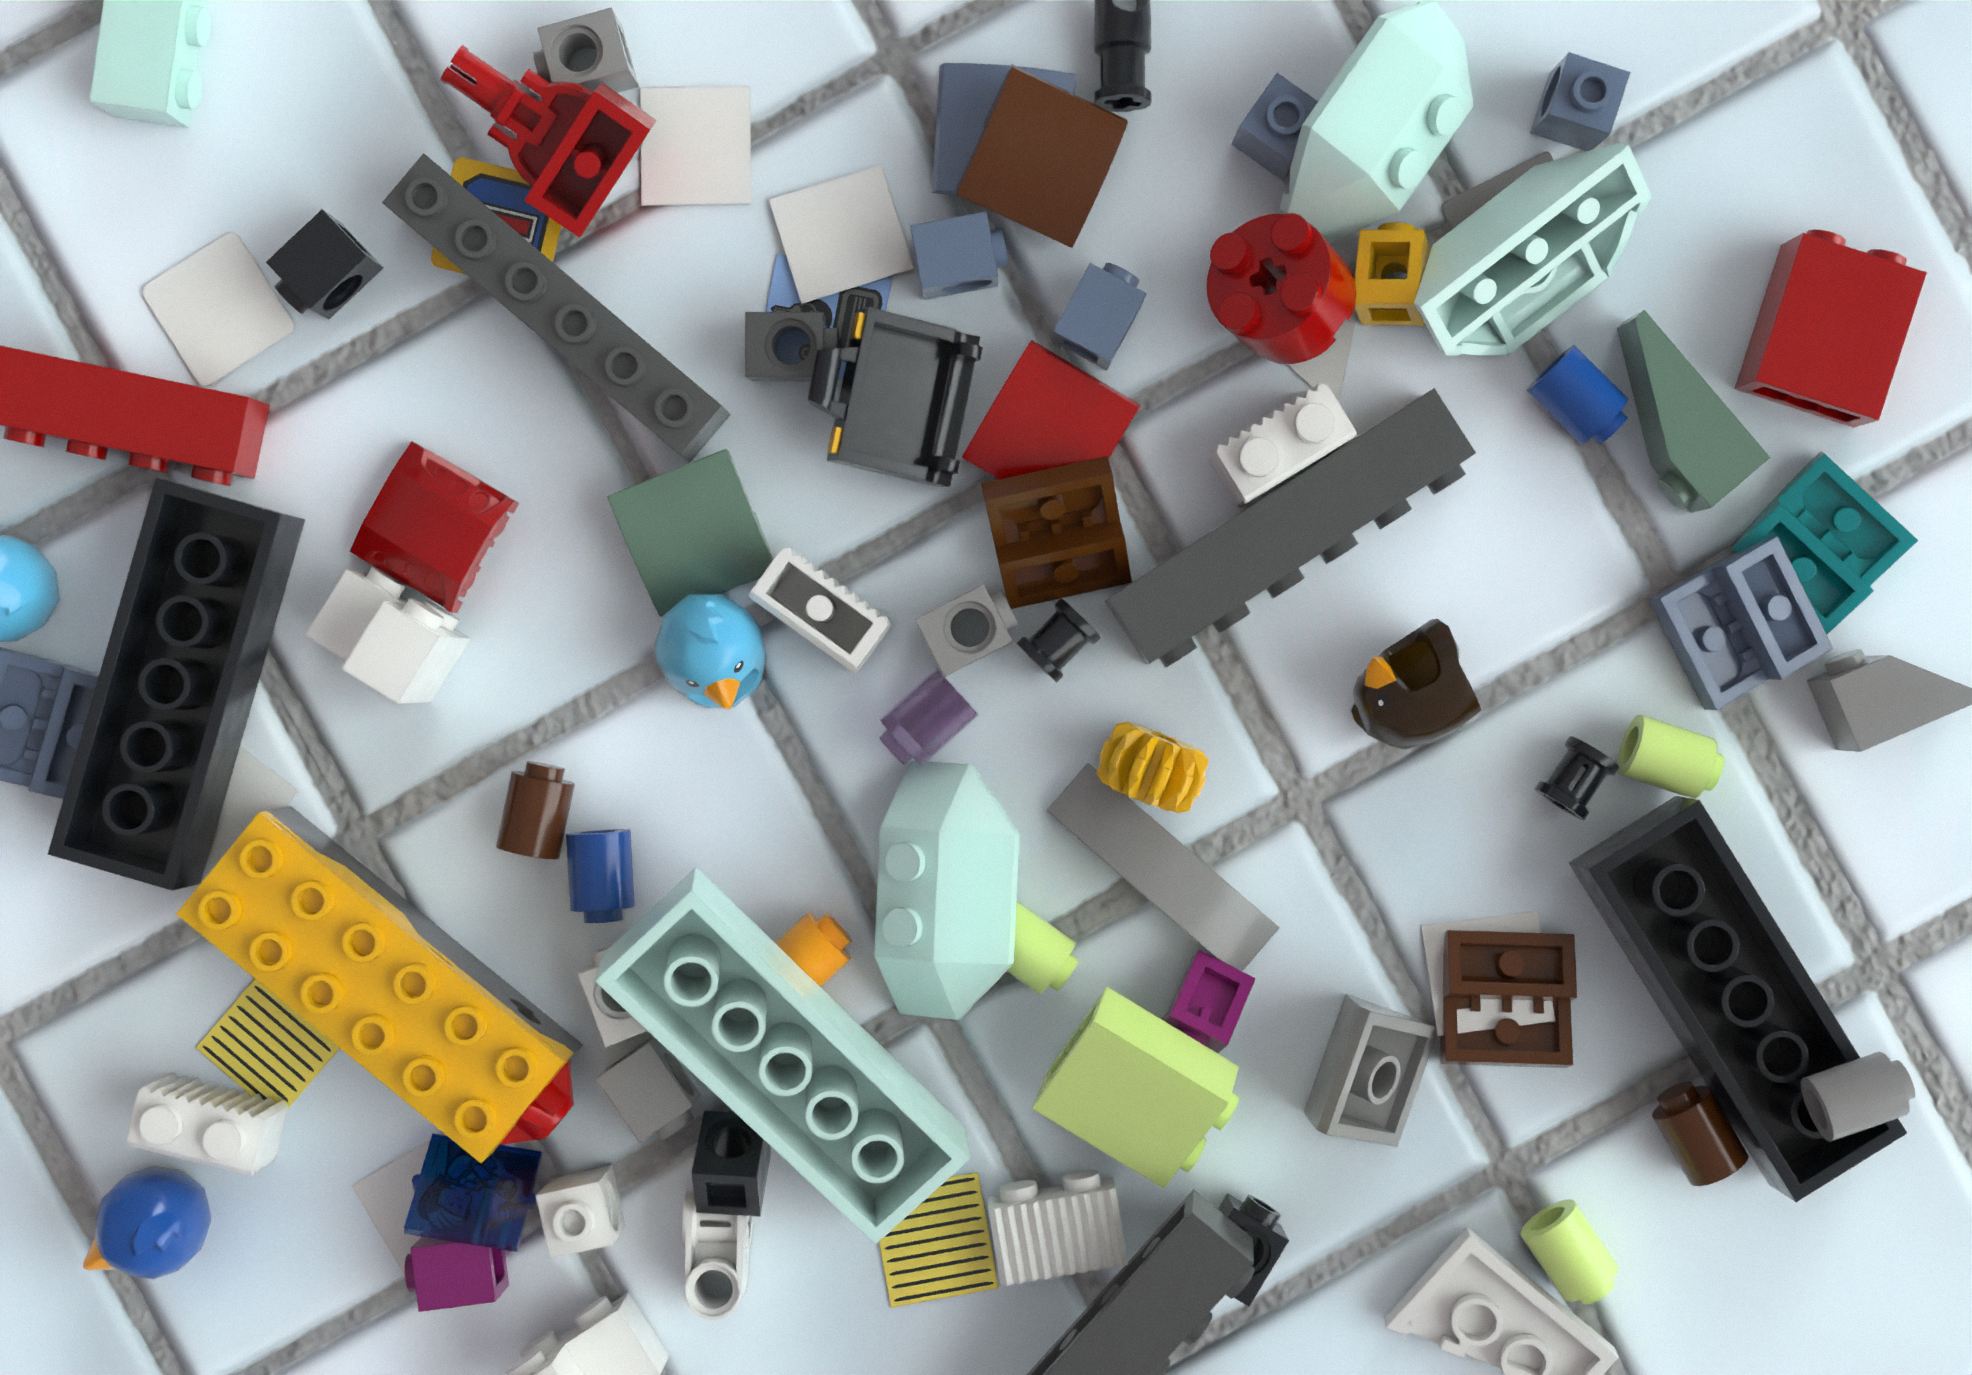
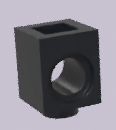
(322, 266)
(729, 1166)
(1261, 1220)

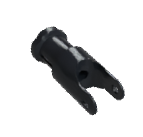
(1122, 42)

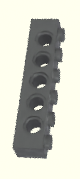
(556, 308)

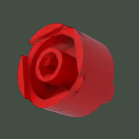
(1280, 288)

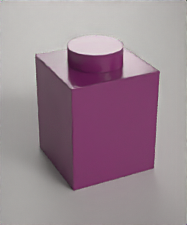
(454, 1274)

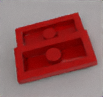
(1048, 418)

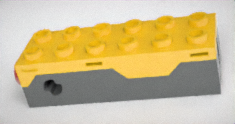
(385, 984)

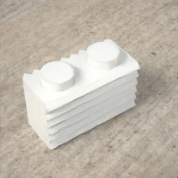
(1282, 444)
(820, 609)
(207, 1124)
(1056, 1228)

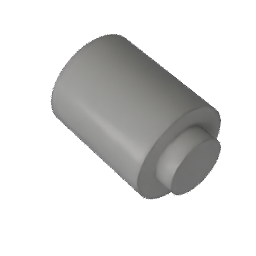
(1857, 1095)

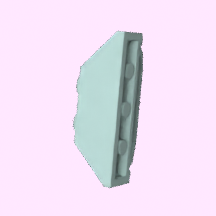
(1380, 122)
(1531, 252)
(945, 891)

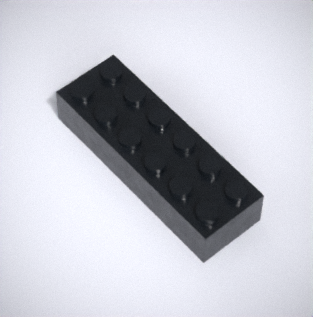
(176, 686)
(1727, 988)

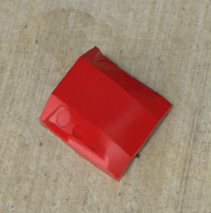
(432, 526)

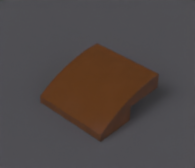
(1042, 156)
(1057, 532)
(1508, 969)

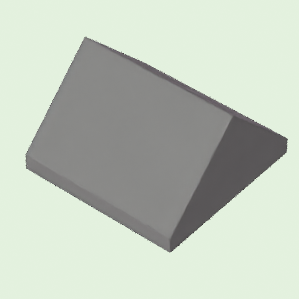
(1369, 1073)

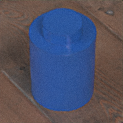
(1580, 397)
(600, 874)

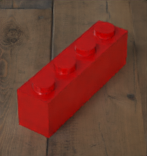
(131, 414)

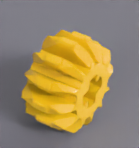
(1152, 767)

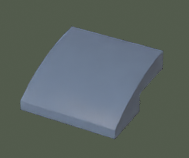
(962, 106)
(1741, 623)
(41, 720)

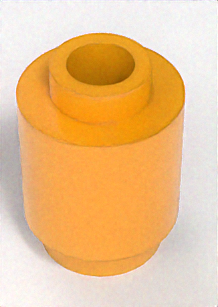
(817, 946)

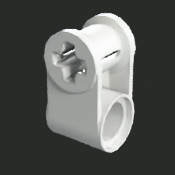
(716, 1244)

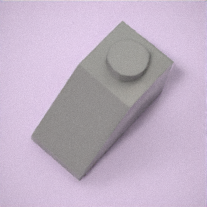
(1881, 698)

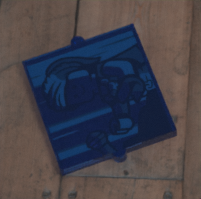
(471, 1199)

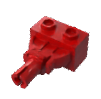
(566, 141)

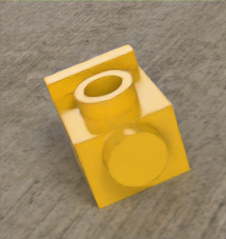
(1379, 253)

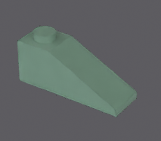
(1684, 423)

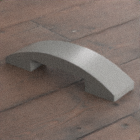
(1163, 869)

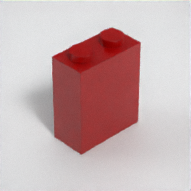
(1831, 328)

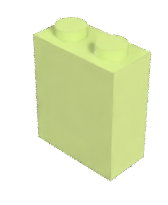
(1138, 1089)

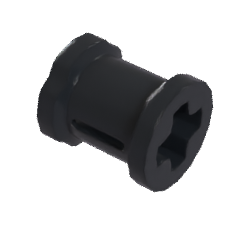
(1059, 640)
(1596, 768)

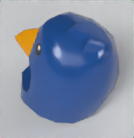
(150, 1224)

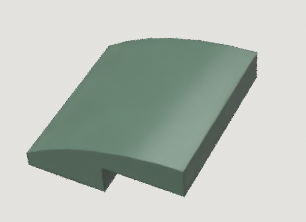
(692, 531)

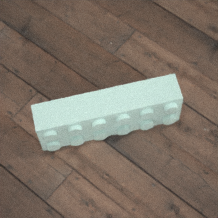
(784, 1056)

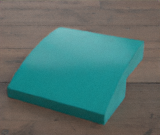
(1832, 537)

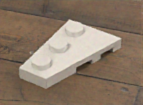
(1495, 1313)

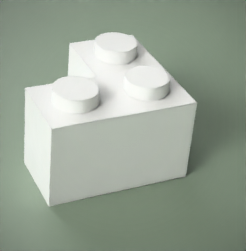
(387, 639)
(605, 1342)

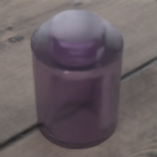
(926, 719)

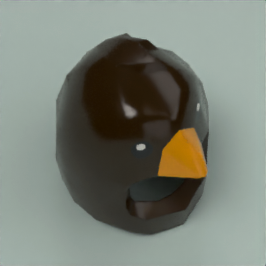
(1415, 690)

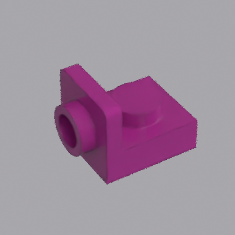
(1209, 1001)

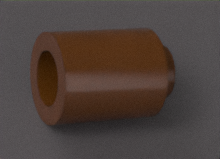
(536, 811)
(1699, 1133)

